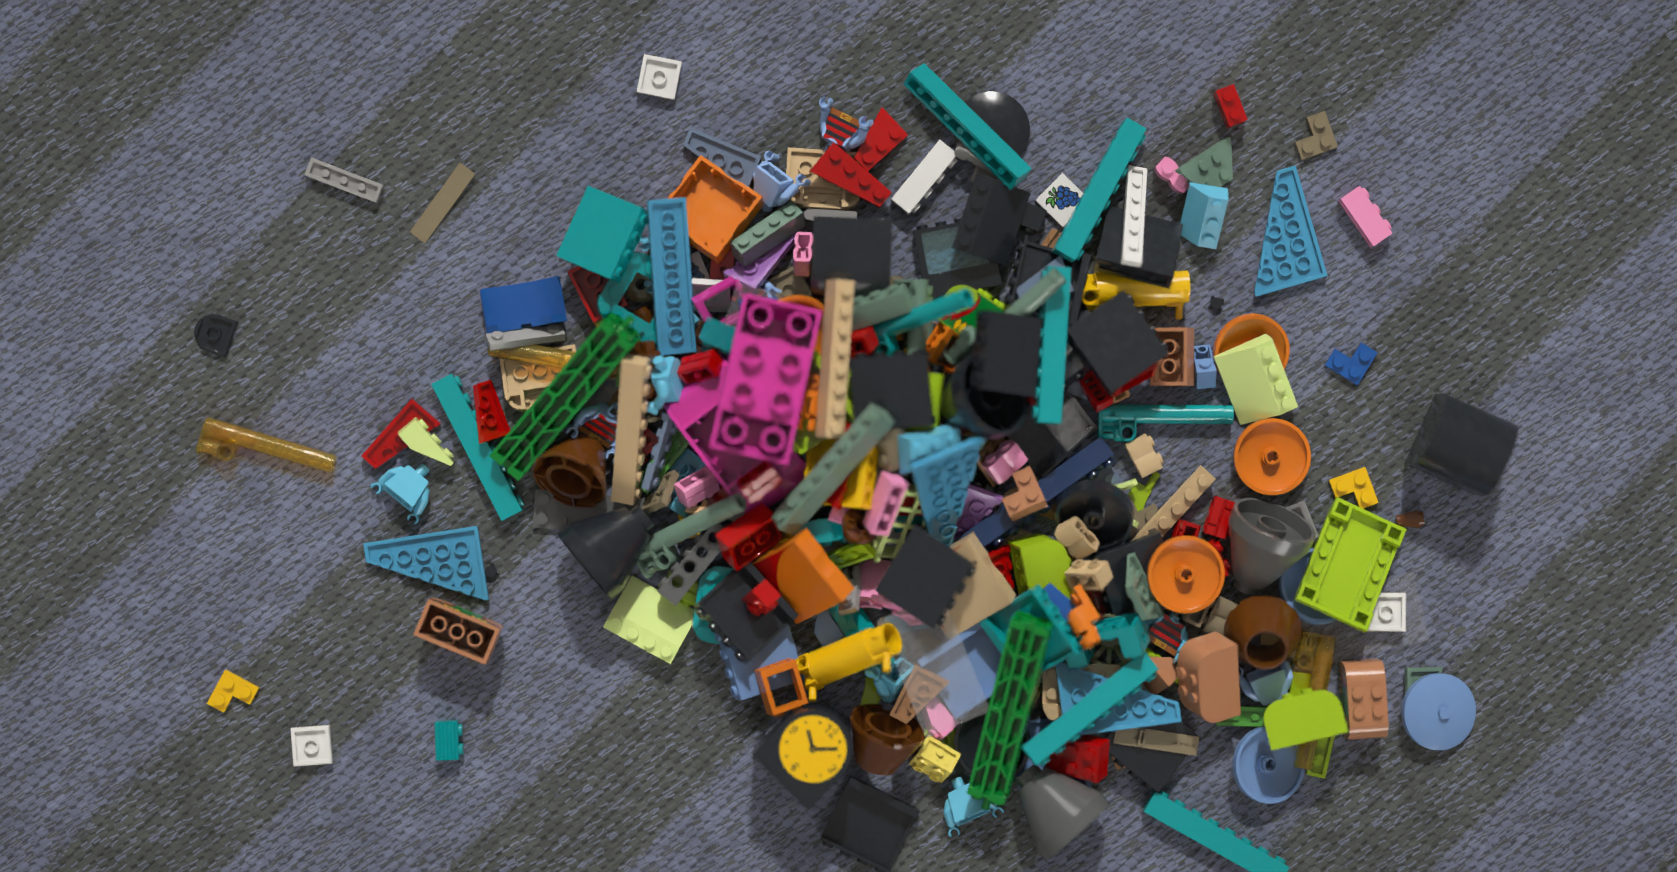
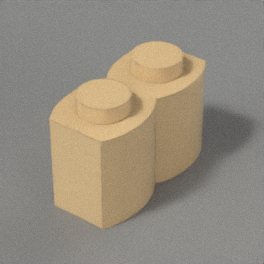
(1143, 455)
(1076, 538)

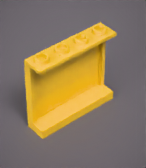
(861, 481)

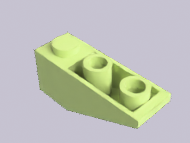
(420, 440)

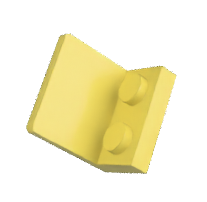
(935, 759)

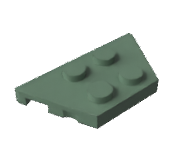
(1211, 166)
(1139, 591)

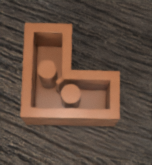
(1026, 500)

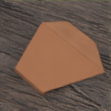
(1165, 675)

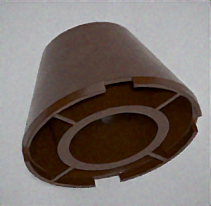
(573, 471)
(1262, 615)
(881, 740)

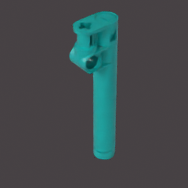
(919, 316)
(1119, 416)

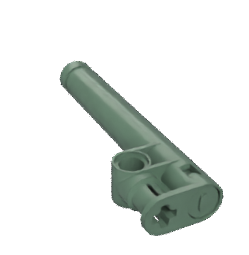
(919, 292)
(1023, 306)
(663, 542)

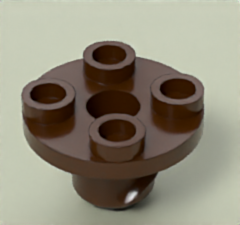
(854, 529)

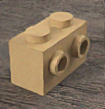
(1090, 574)

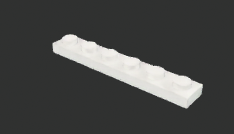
(1134, 216)

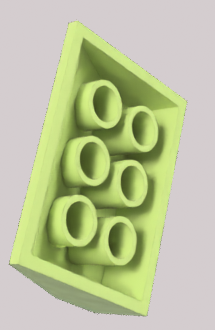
(1255, 380)
(650, 620)

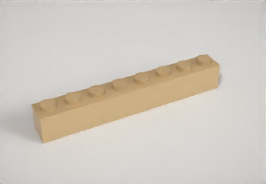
(834, 358)
(630, 429)

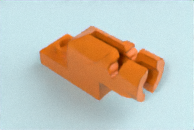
(809, 403)
(1083, 618)

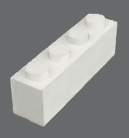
(923, 178)

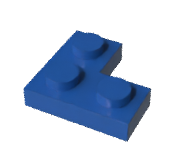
(1354, 367)

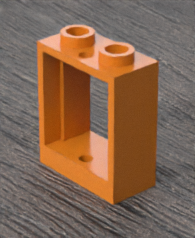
(936, 343)
(772, 669)

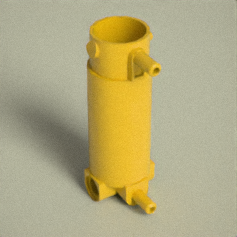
(1104, 286)
(849, 657)

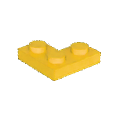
(1358, 483)
(230, 686)

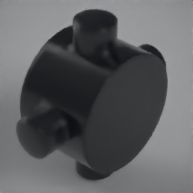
(1216, 303)
(491, 571)

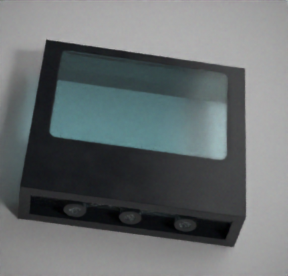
(950, 267)

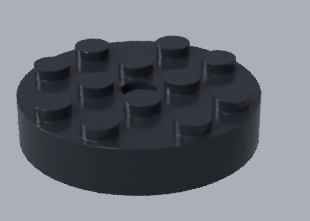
(1101, 508)

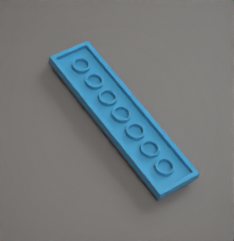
(671, 275)

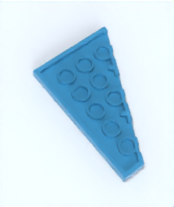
(1289, 244)
(943, 486)
(442, 558)
(1137, 711)

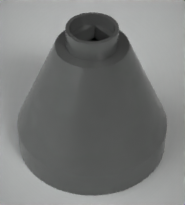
(1265, 542)
(1056, 807)

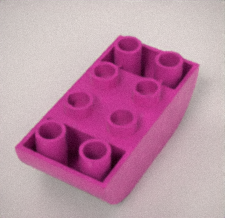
(765, 378)
(695, 419)

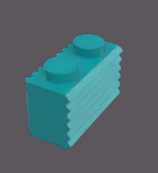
(448, 740)

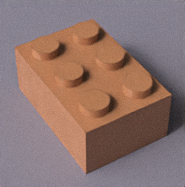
(1178, 366)

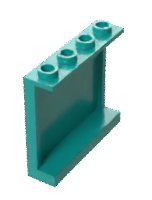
(603, 234)
(1036, 602)

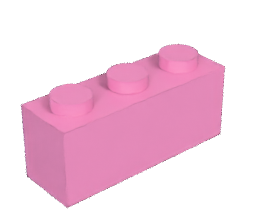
(1365, 216)
(885, 503)

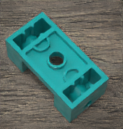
(1131, 634)

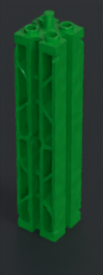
(566, 394)
(1010, 708)

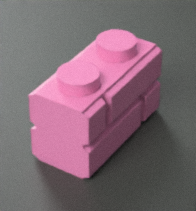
(696, 487)

